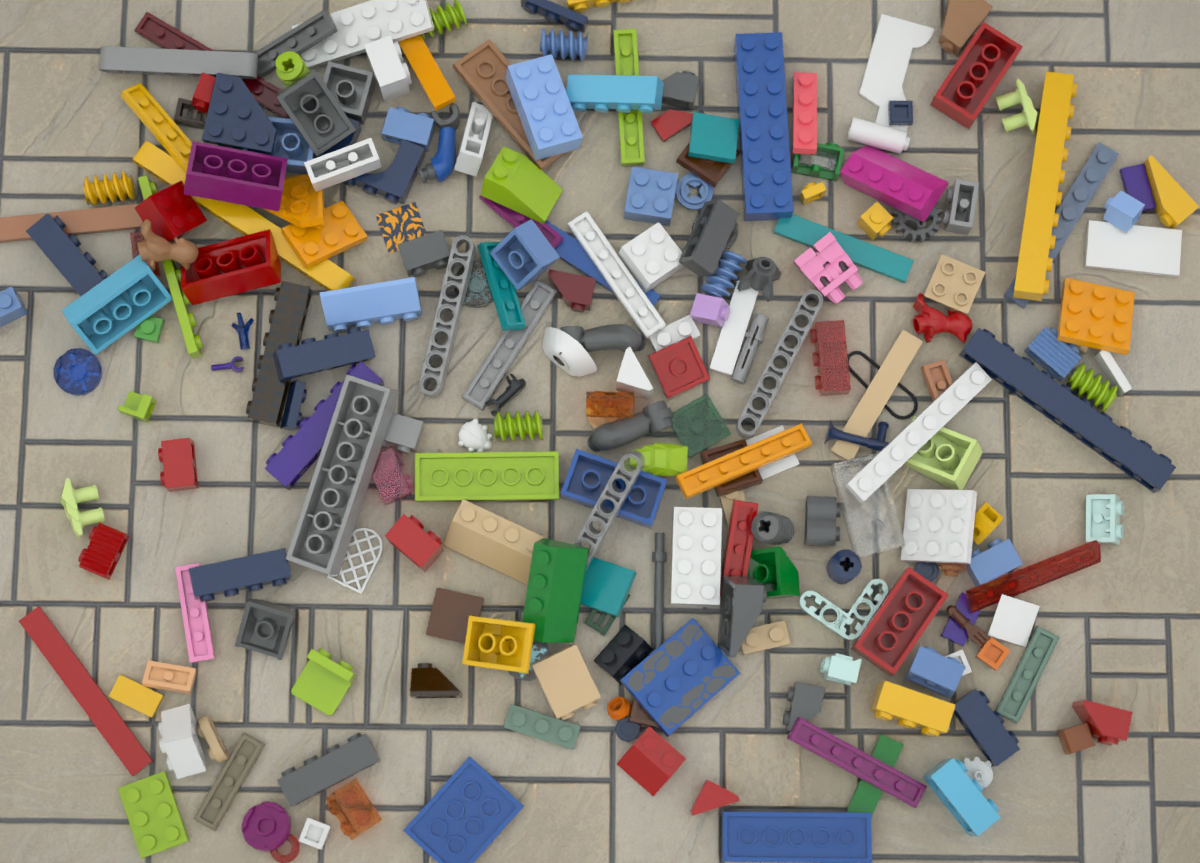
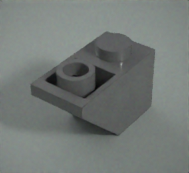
(804, 702)

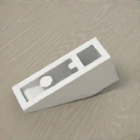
(474, 140)

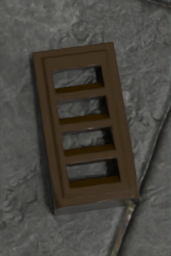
(187, 121)

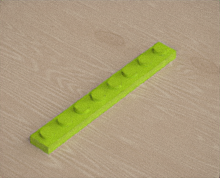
(173, 275)

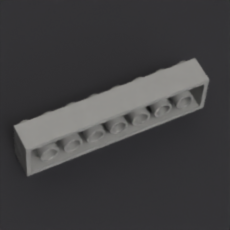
(342, 475)

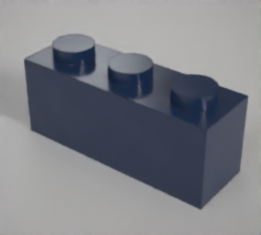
(985, 727)

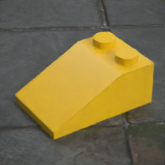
(498, 644)

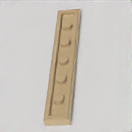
(878, 393)

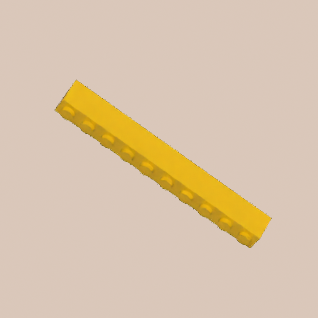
(1043, 186)

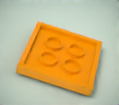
(1096, 316)

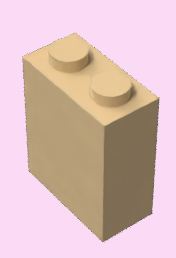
(565, 681)

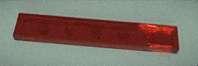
(1033, 576)

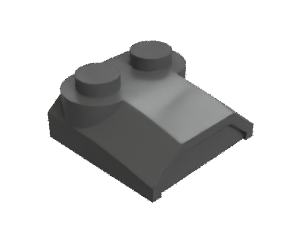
(265, 627)

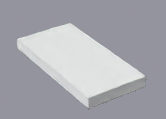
(1138, 251)

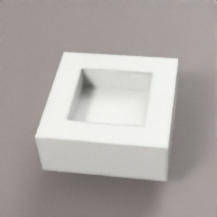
(314, 833)

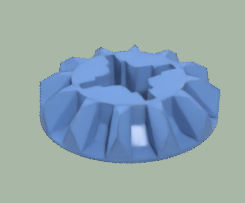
(683, 191)

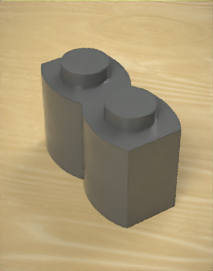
(821, 521)

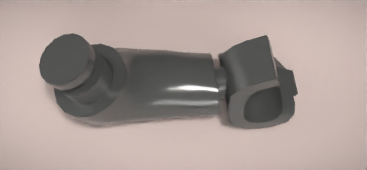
(607, 337)
(626, 430)

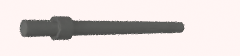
(659, 558)

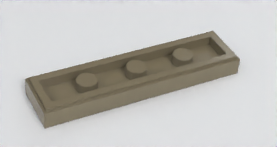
(229, 781)

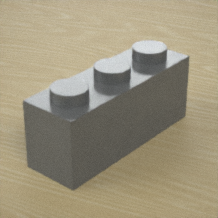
(709, 238)

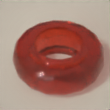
(292, 855)

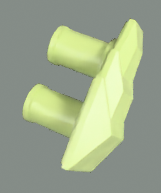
(1028, 116)
(70, 500)

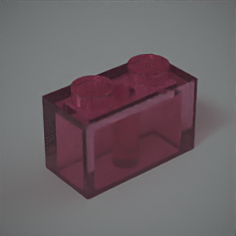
(390, 477)

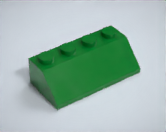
(555, 590)

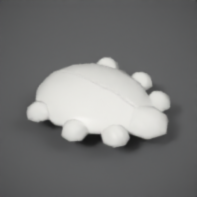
(475, 436)
(979, 771)

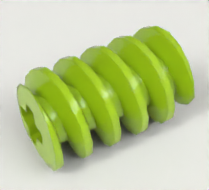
(447, 18)
(290, 67)
(1093, 387)
(518, 425)

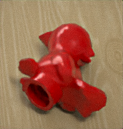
(933, 322)

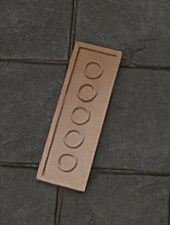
(485, 75)

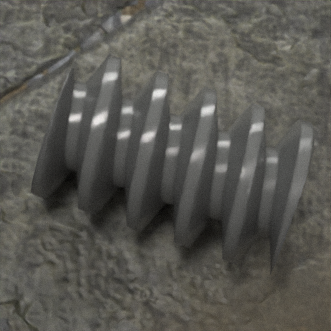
(772, 528)

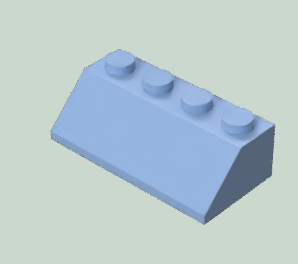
(371, 304)

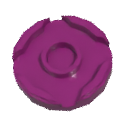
(266, 826)

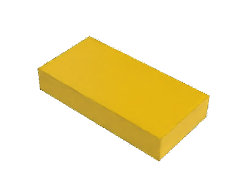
(136, 696)

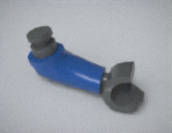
(444, 160)

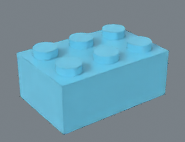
(962, 796)

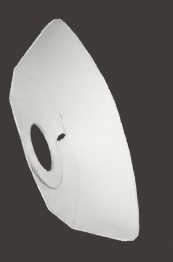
(574, 356)

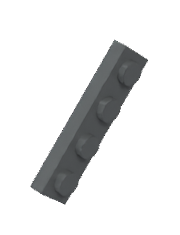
(296, 40)

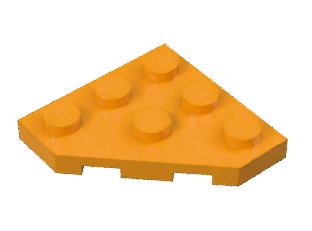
(301, 203)

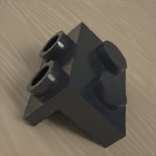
(623, 653)

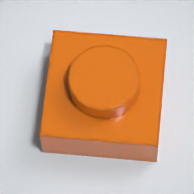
(992, 653)

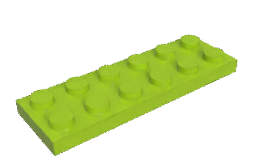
(486, 476)

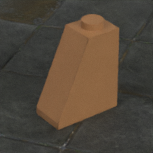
(961, 22)

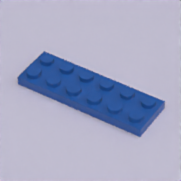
(797, 837)

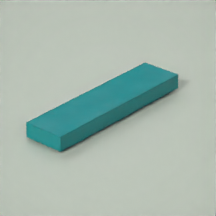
(501, 290)

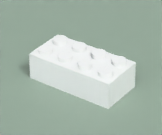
(696, 557)

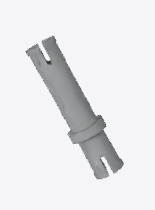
(759, 322)

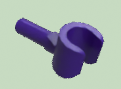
(230, 365)

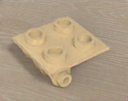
(954, 284)

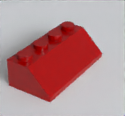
(232, 268)

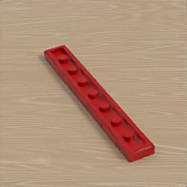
(86, 691)

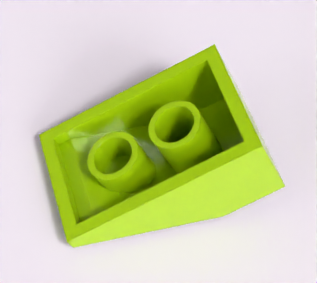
(520, 186)

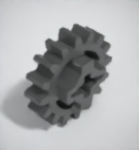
(918, 227)

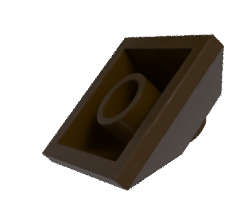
(431, 683)

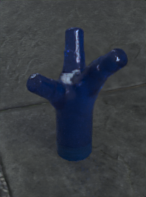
(242, 330)

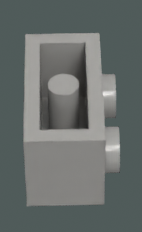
(961, 207)

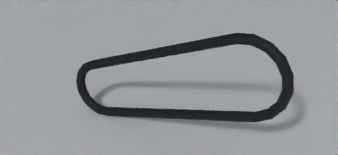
(899, 384)

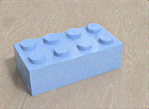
(543, 107)

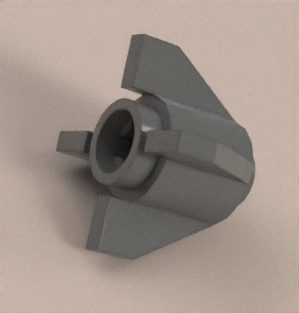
(760, 276)

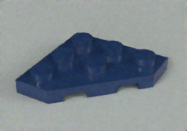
(237, 118)

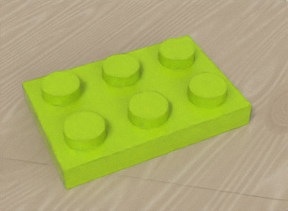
(153, 814)

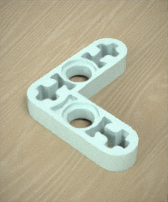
(842, 617)

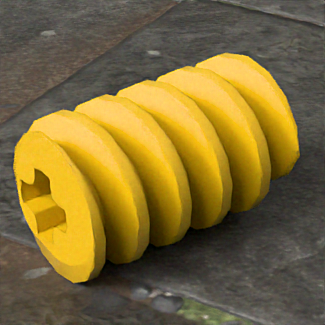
(109, 189)

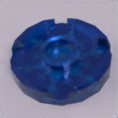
(77, 372)

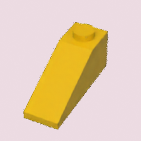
(1171, 200)

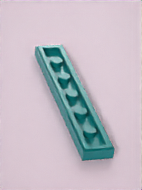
(859, 251)

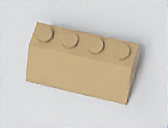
(492, 541)

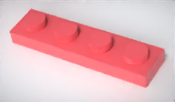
(804, 113)

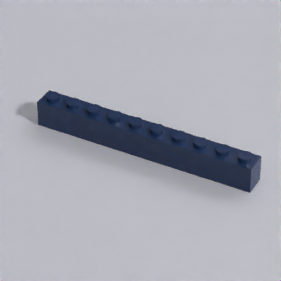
(1068, 411)

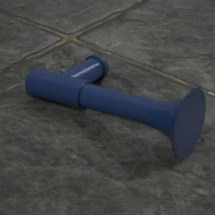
(875, 444)

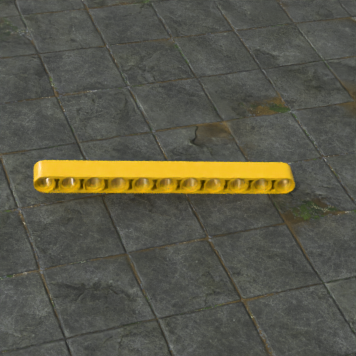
(241, 219)

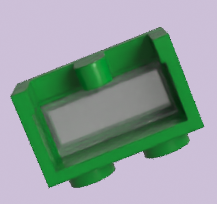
(823, 165)

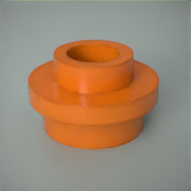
(618, 708)

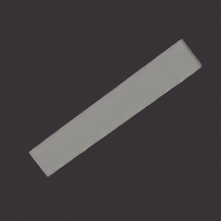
(509, 346)

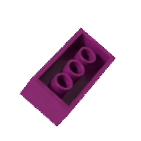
(235, 176)

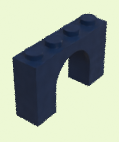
(394, 181)

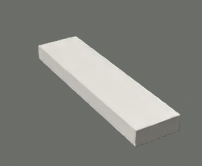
(733, 331)

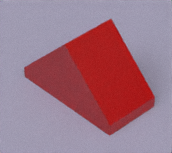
(712, 797)

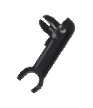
(514, 388)

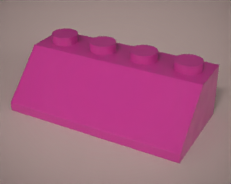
(893, 182)

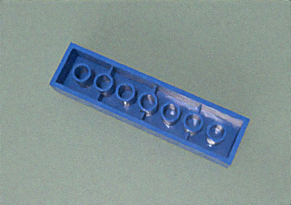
(763, 126)

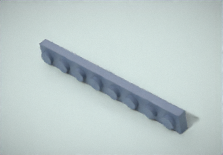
(1075, 202)

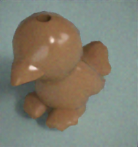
(159, 249)

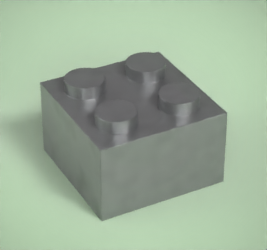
(351, 89)

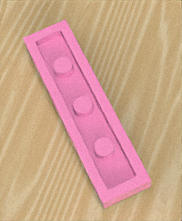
(195, 618)

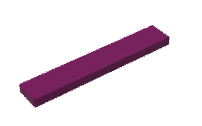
(856, 762)

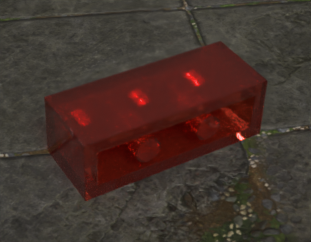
(830, 358)

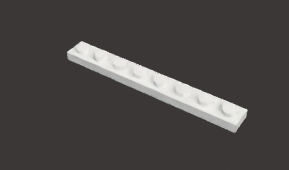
(918, 432)

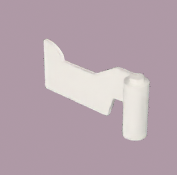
(885, 79)

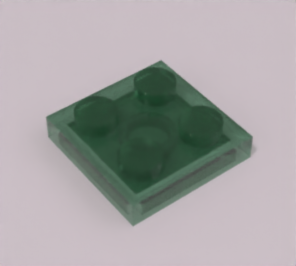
(699, 425)

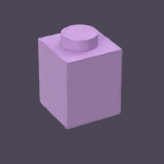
(710, 310)

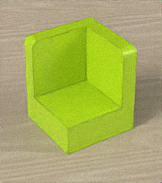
(138, 406)

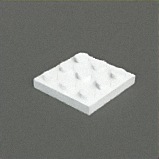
(939, 526)

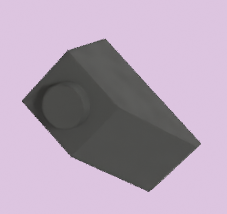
(680, 89)

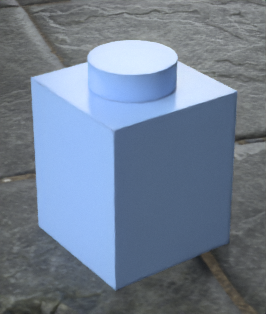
(1123, 211)

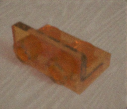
(610, 404)
(353, 809)

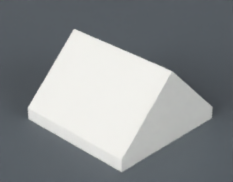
(632, 377)

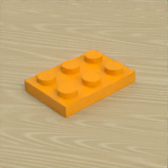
(327, 240)

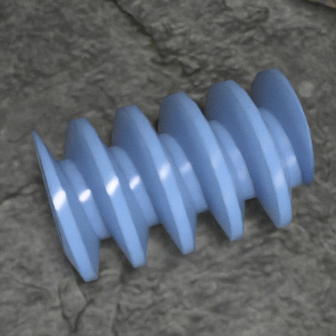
(563, 44)
(725, 272)

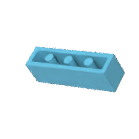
(614, 92)

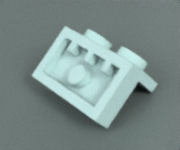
(1103, 518)

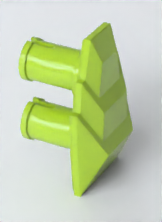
(663, 459)

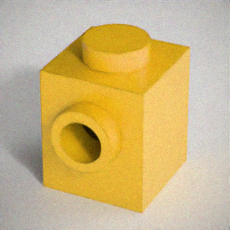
(875, 221)
(985, 522)

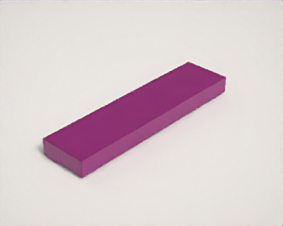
(516, 219)

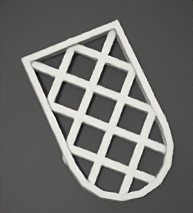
(368, 574)

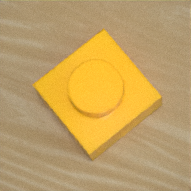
(812, 192)

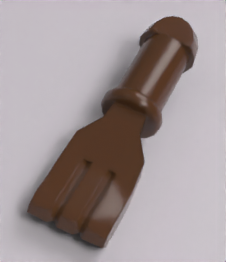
(976, 634)

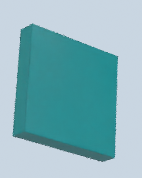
(713, 137)
(606, 586)

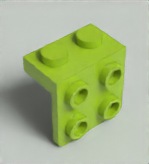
(323, 682)

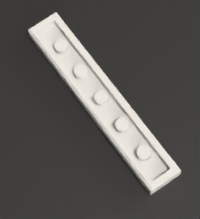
(616, 275)

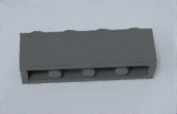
(328, 770)

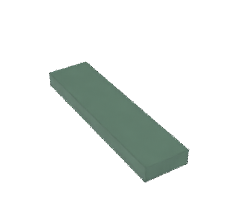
(1027, 674)

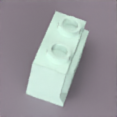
(840, 669)

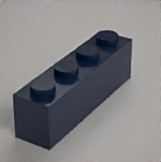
(65, 253)
(324, 354)
(240, 574)

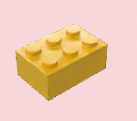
(912, 709)

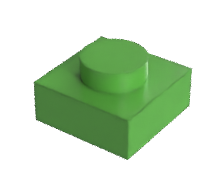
(149, 329)

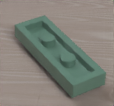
(542, 726)

